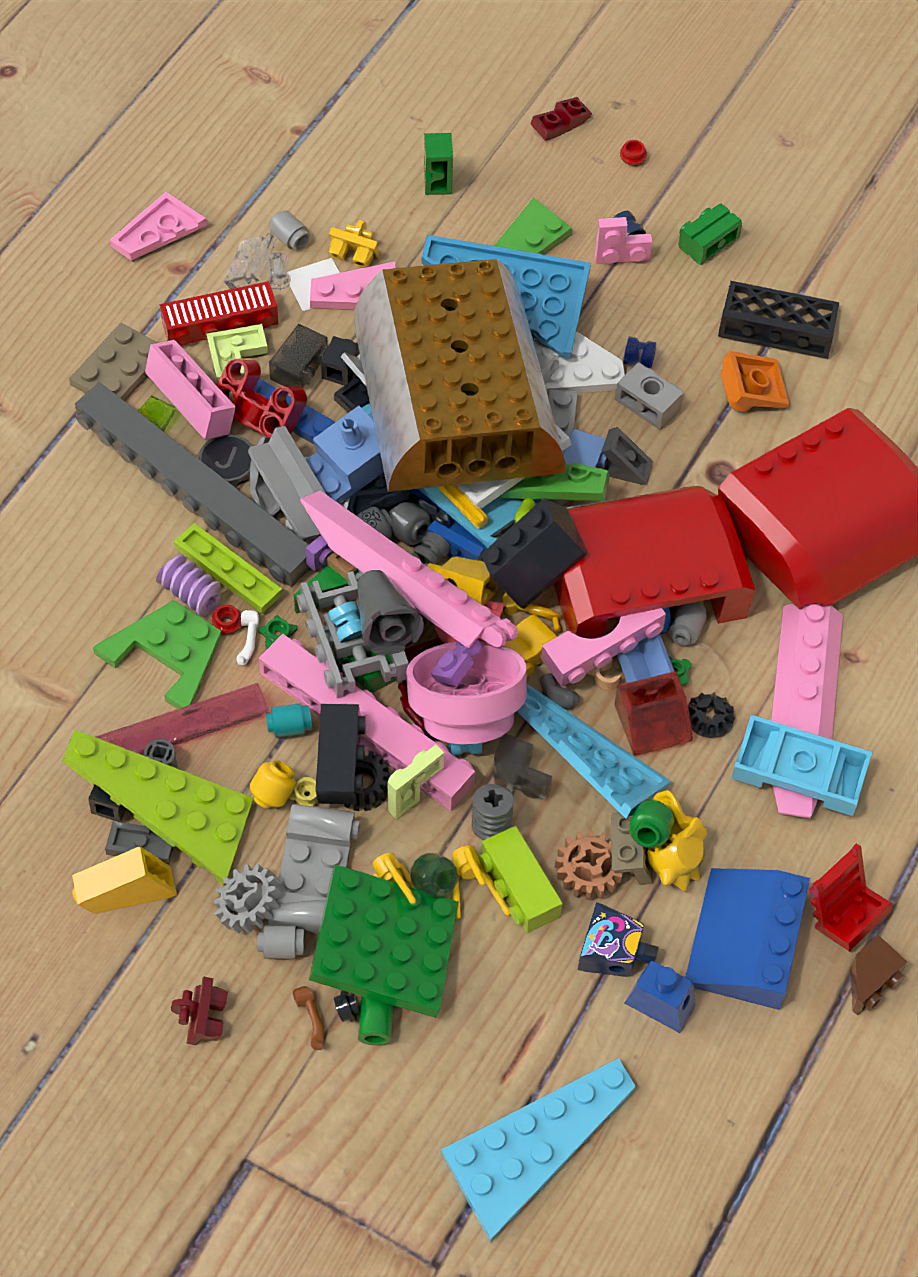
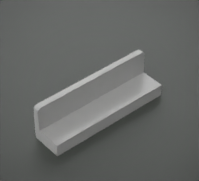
(288, 479)

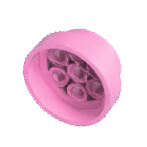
(482, 702)

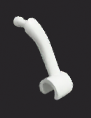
(251, 619)

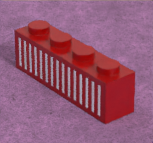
(224, 310)

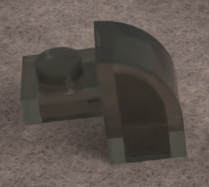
(512, 769)

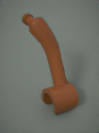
(305, 996)

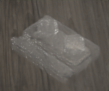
(250, 260)

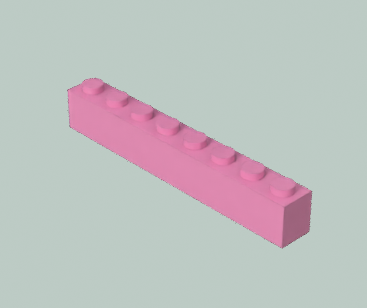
(387, 734)

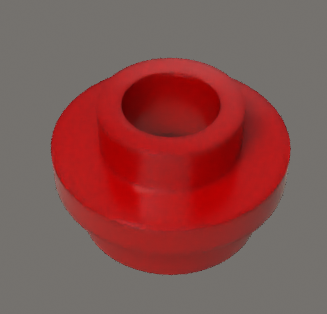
(226, 612)

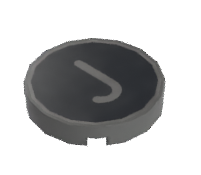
(228, 457)

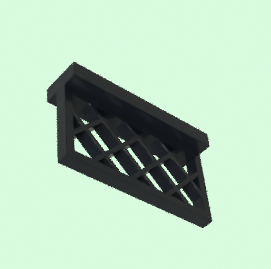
(774, 330)

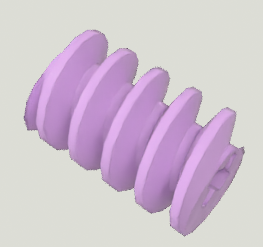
(190, 585)

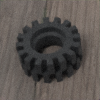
(379, 788)

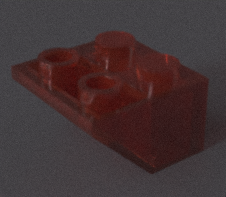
(654, 713)

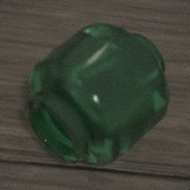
(434, 875)

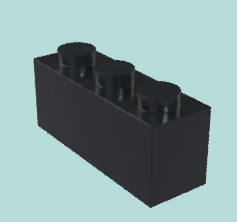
(340, 754)

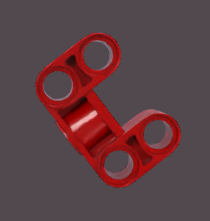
(253, 408)

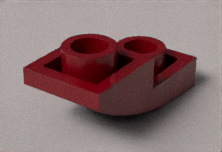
(564, 118)

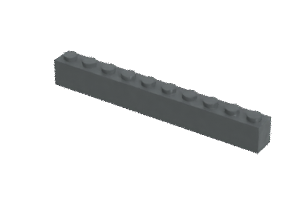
(193, 483)

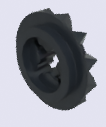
(719, 724)

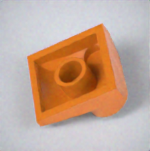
(753, 382)

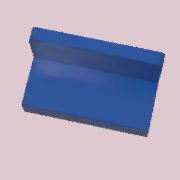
(461, 541)

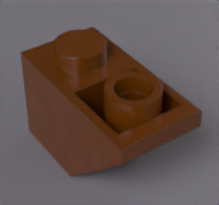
(874, 971)

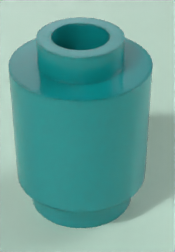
(289, 720)

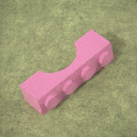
(573, 656)

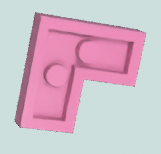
(616, 246)

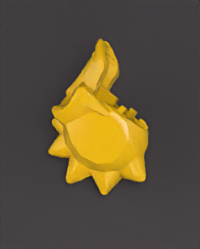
(683, 851)

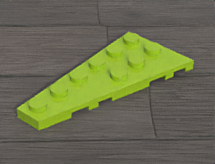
(174, 804)

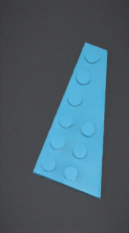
(605, 765)
(523, 1151)

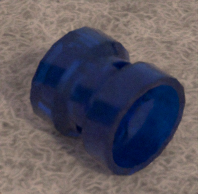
(633, 352)

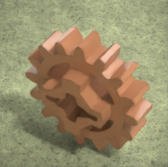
(586, 869)

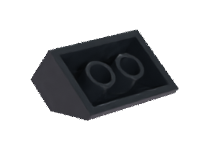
(534, 552)

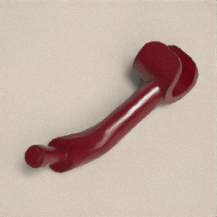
(410, 712)

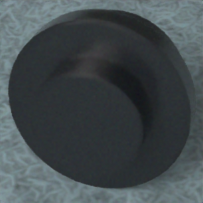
(347, 1006)

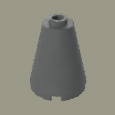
(386, 614)

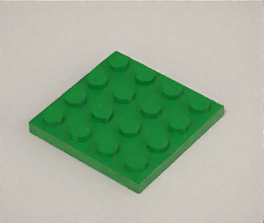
(382, 943)

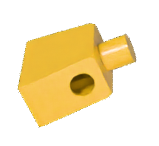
(468, 576)

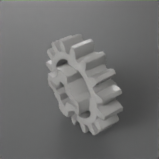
(248, 898)

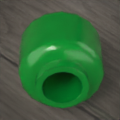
(651, 824)

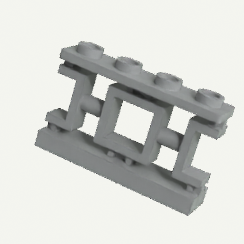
(327, 639)

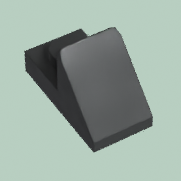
(625, 458)

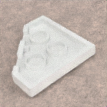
(587, 370)

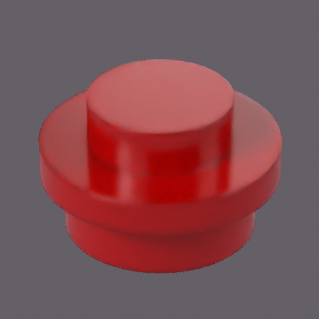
(633, 152)

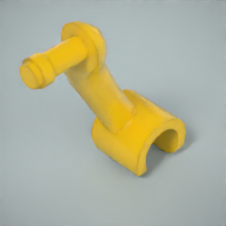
(549, 614)

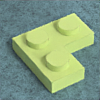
(235, 345)
(406, 783)

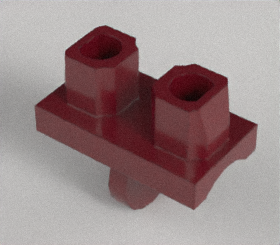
(205, 998)

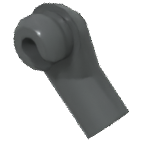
(559, 695)

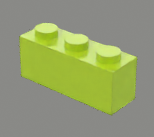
(520, 880)

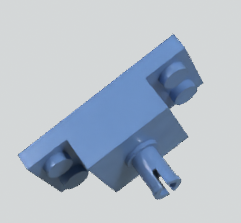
(347, 455)

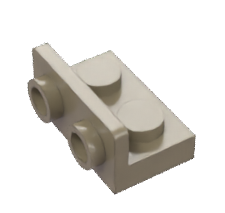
(626, 853)

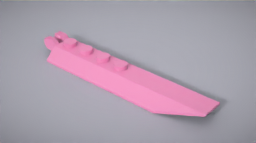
(425, 589)
(806, 683)

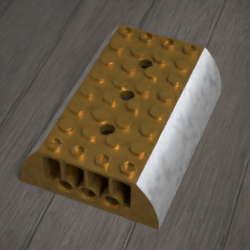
(417, 381)

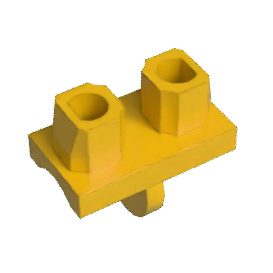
(355, 239)

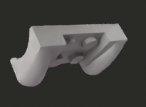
(312, 848)

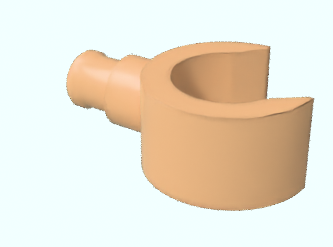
(602, 682)

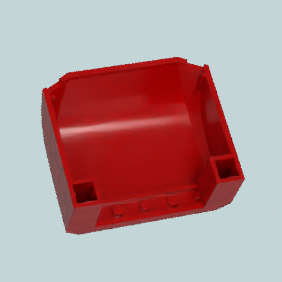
(826, 509)
(654, 556)

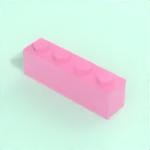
(190, 389)

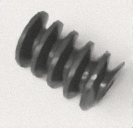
(491, 810)

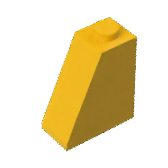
(124, 882)

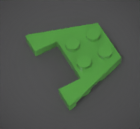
(173, 638)

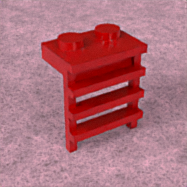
(844, 904)

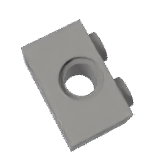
(649, 396)

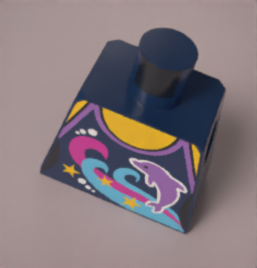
(614, 944)

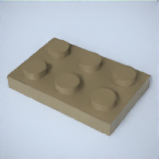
(116, 363)

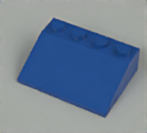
(748, 934)

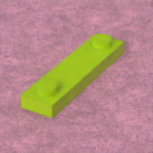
(228, 568)

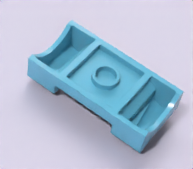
(802, 764)

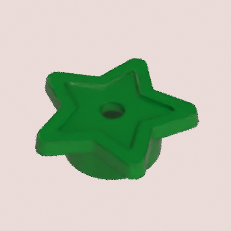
(276, 625)

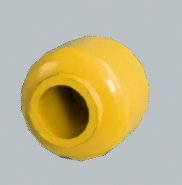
(273, 784)

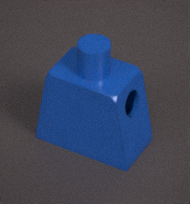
(663, 996)

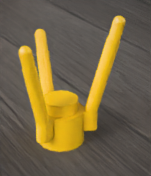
(469, 867)
(389, 868)

